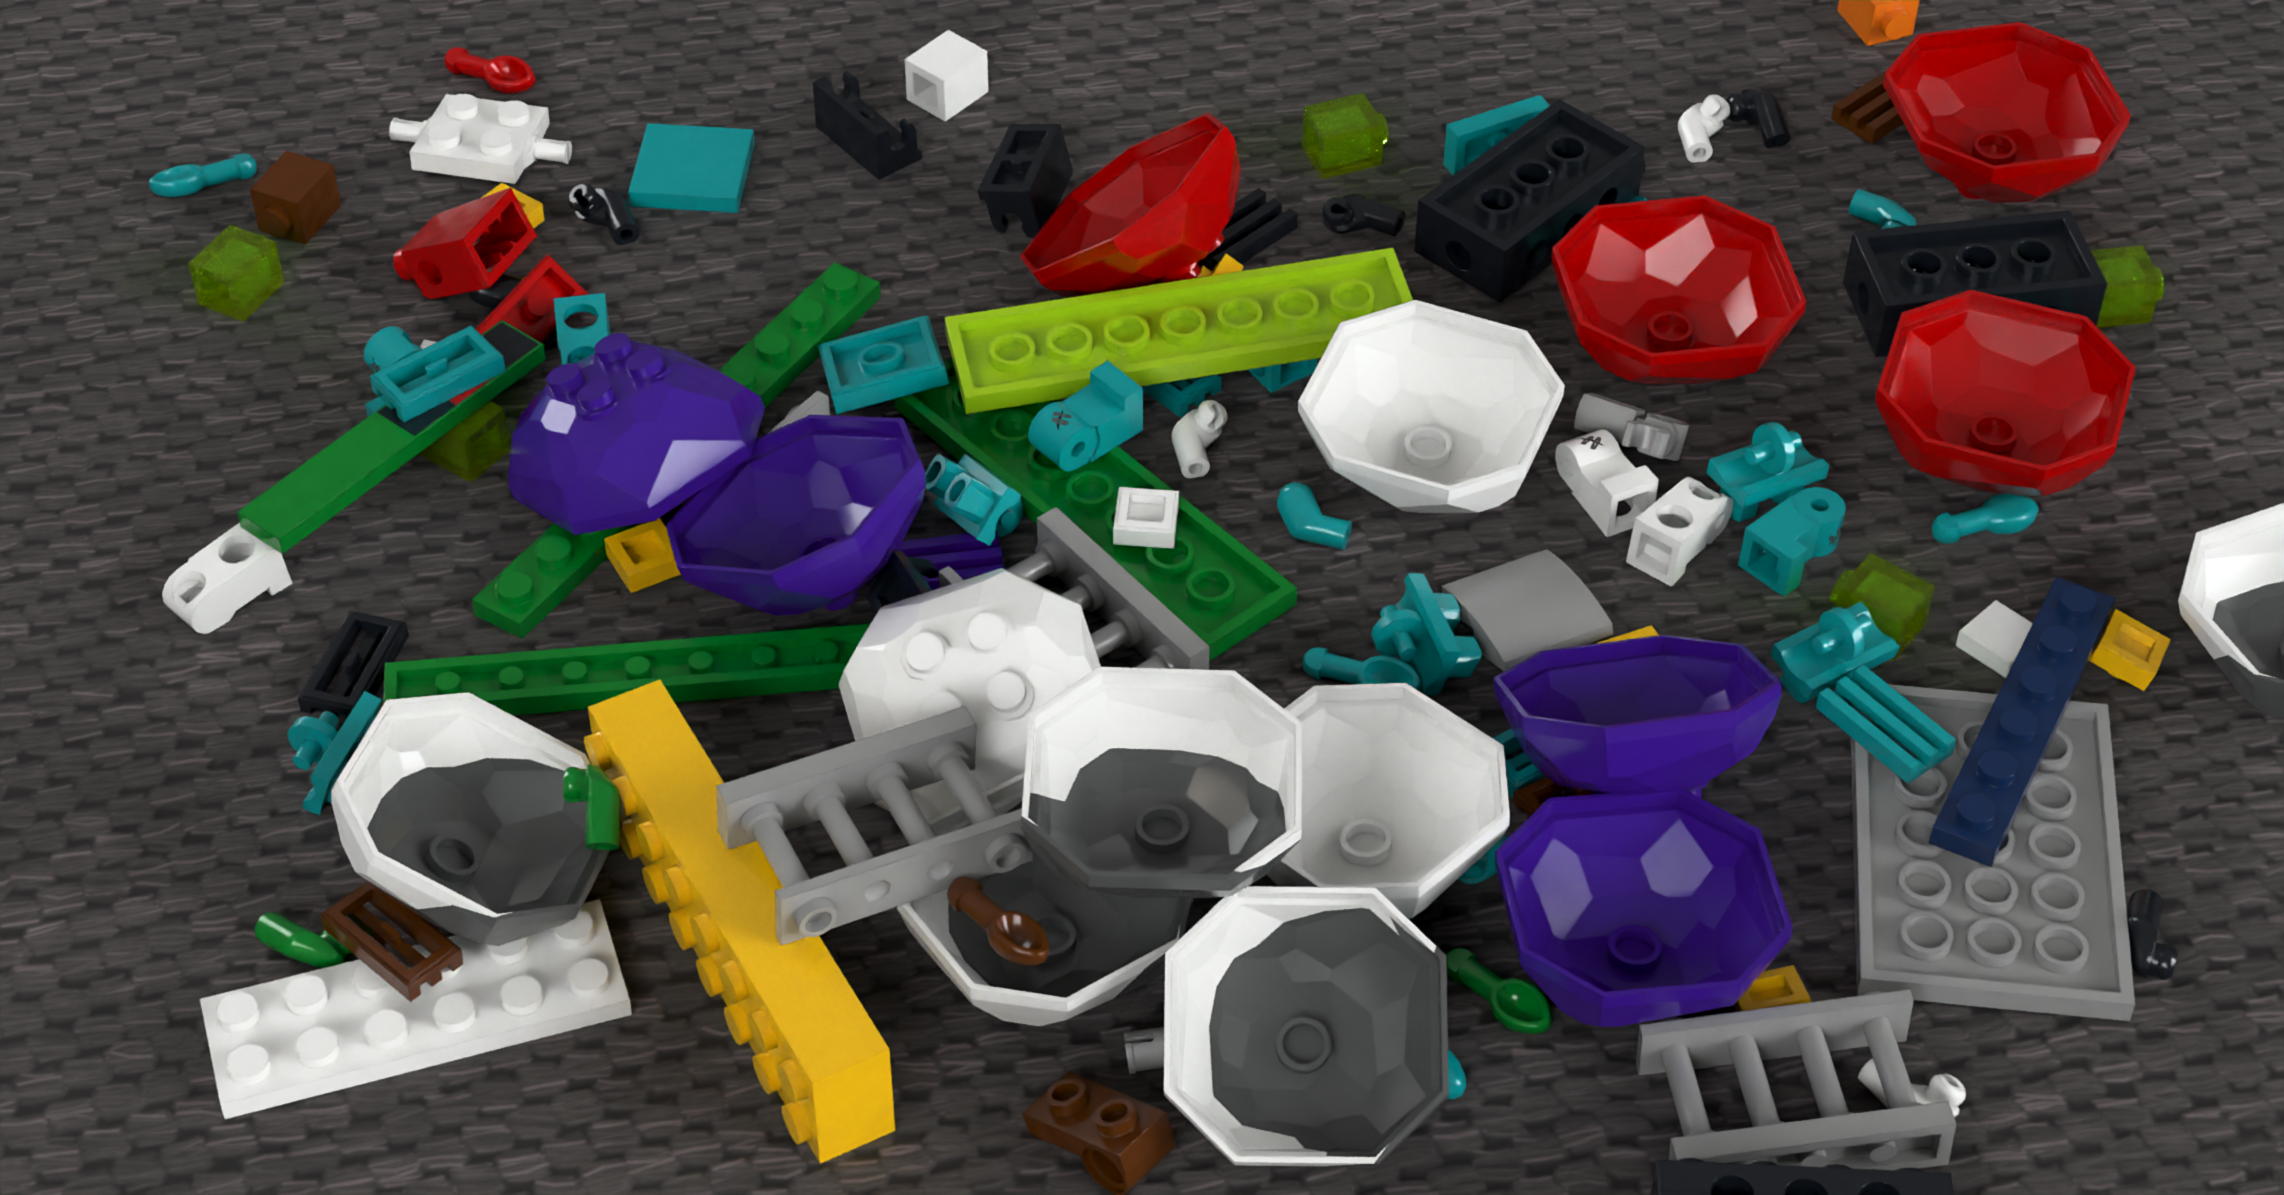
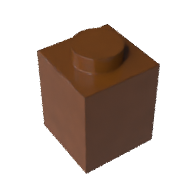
(295, 197)

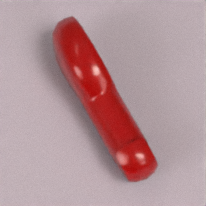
(503, 73)

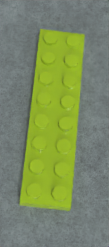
(1167, 328)

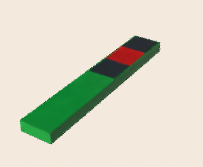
(375, 451)

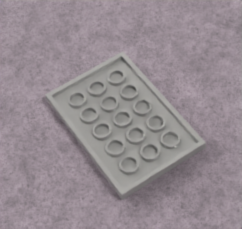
(2020, 935)

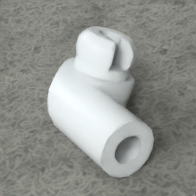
(1700, 124)
(1196, 433)

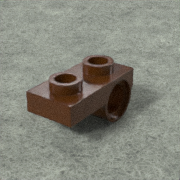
(1107, 1129)

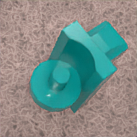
(1767, 469)
(974, 497)
(1423, 636)
(1831, 651)
(321, 743)

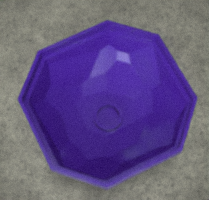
(628, 436)
(803, 515)
(1639, 712)
(1641, 905)

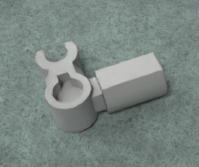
(1652, 435)

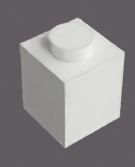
(946, 75)

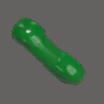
(1511, 1000)

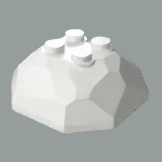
(1431, 407)
(971, 644)
(1392, 794)

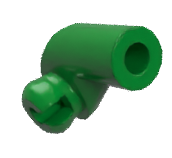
(602, 805)
(299, 942)

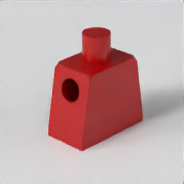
(444, 252)

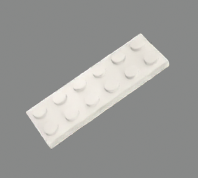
(354, 1028)

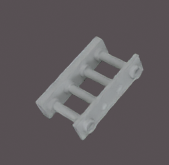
(1108, 589)
(856, 775)
(1884, 1139)

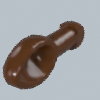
(1008, 932)

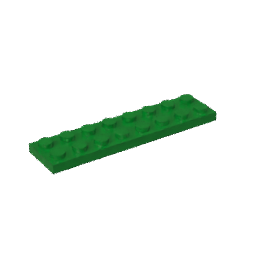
(1204, 580)

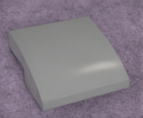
(1528, 609)

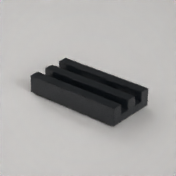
(1248, 215)
(339, 701)

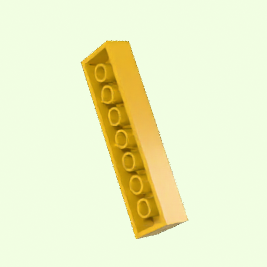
(783, 999)

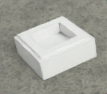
(1146, 517)
(1995, 637)

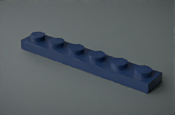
(2021, 722)

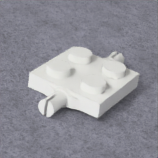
(480, 138)

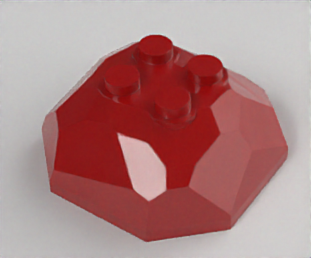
(2006, 109)
(1142, 214)
(1677, 289)
(2003, 394)

